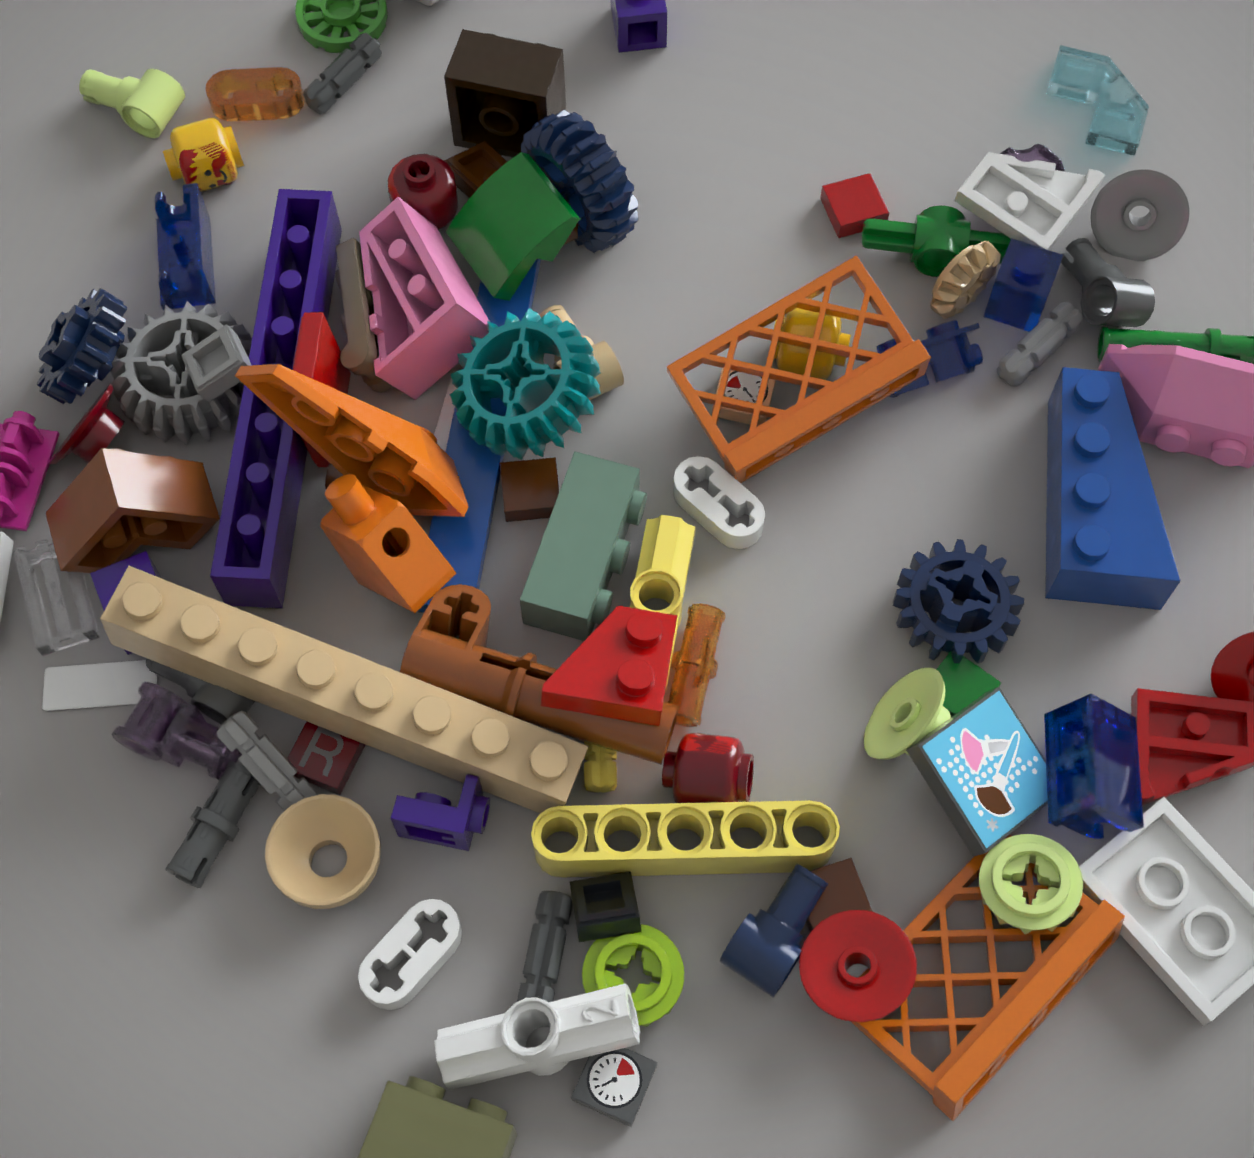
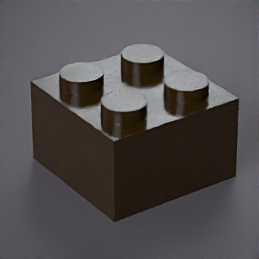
(501, 89)

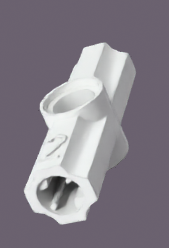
(497, 1044)

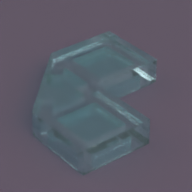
(1097, 81)

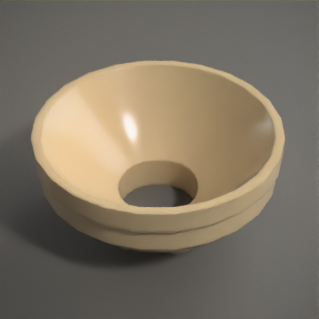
(306, 829)

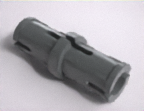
(213, 825)

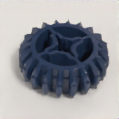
(586, 176)

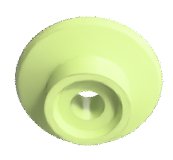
(906, 714)

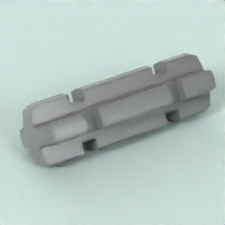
(1040, 343)
(264, 760)

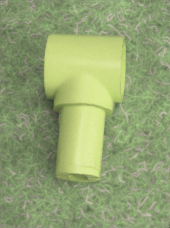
(142, 103)

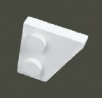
(1027, 198)

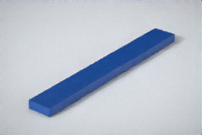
(466, 538)

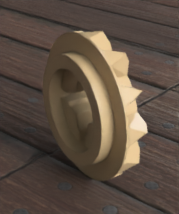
(964, 279)

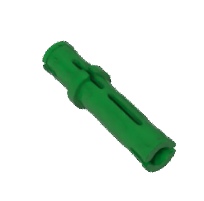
(1211, 341)

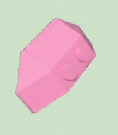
(1188, 400)

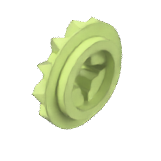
(1054, 869)

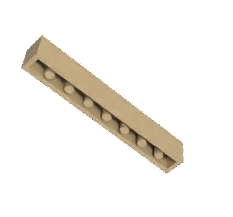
(341, 691)

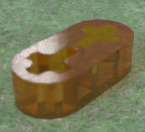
(255, 94)

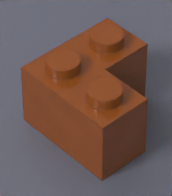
(129, 503)

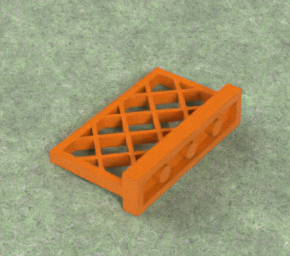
(822, 410)
(1015, 1014)

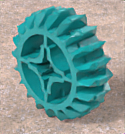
(538, 399)

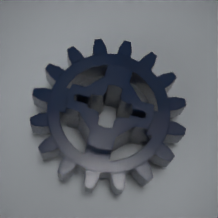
(81, 346)
(961, 576)

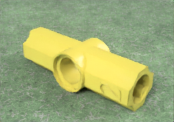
(663, 566)

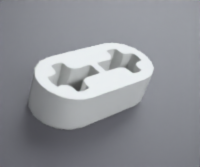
(724, 496)
(400, 943)

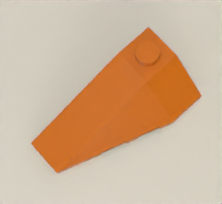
(363, 440)

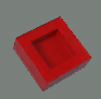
(851, 203)

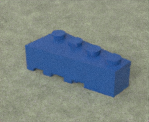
(1101, 505)

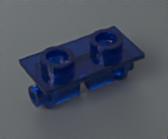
(949, 353)

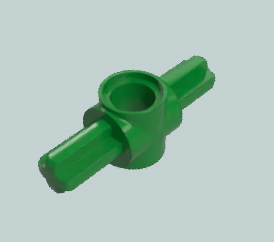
(932, 240)

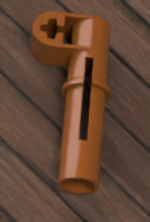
(512, 682)

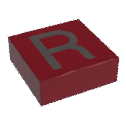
(324, 757)

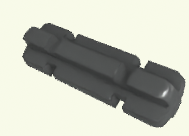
(342, 73)
(546, 946)

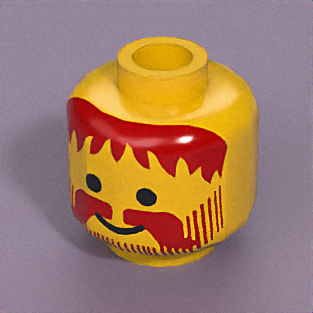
(203, 154)

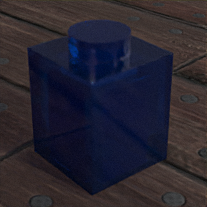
(1022, 285)

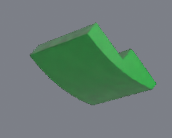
(512, 224)

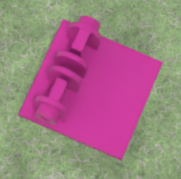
(23, 467)

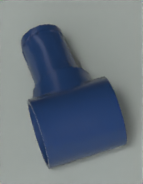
(768, 943)

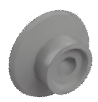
(1143, 236)

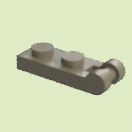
(358, 306)

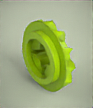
(659, 959)

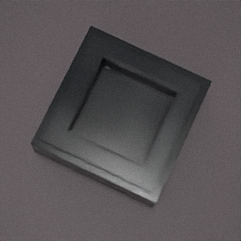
(605, 906)

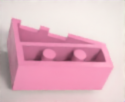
(418, 300)

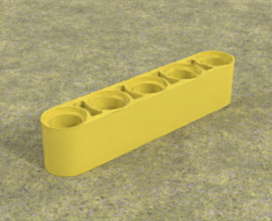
(710, 821)

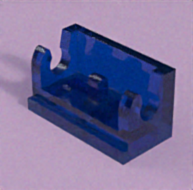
(184, 250)
(1092, 767)

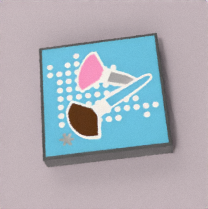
(983, 771)

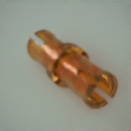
(695, 662)

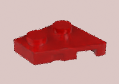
(617, 668)
(1189, 740)

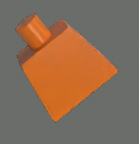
(372, 530)

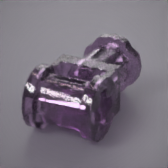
(172, 731)

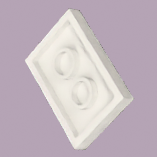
(1180, 909)

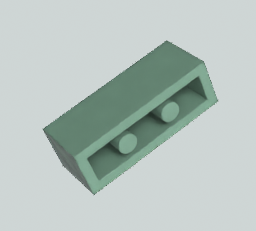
(583, 547)

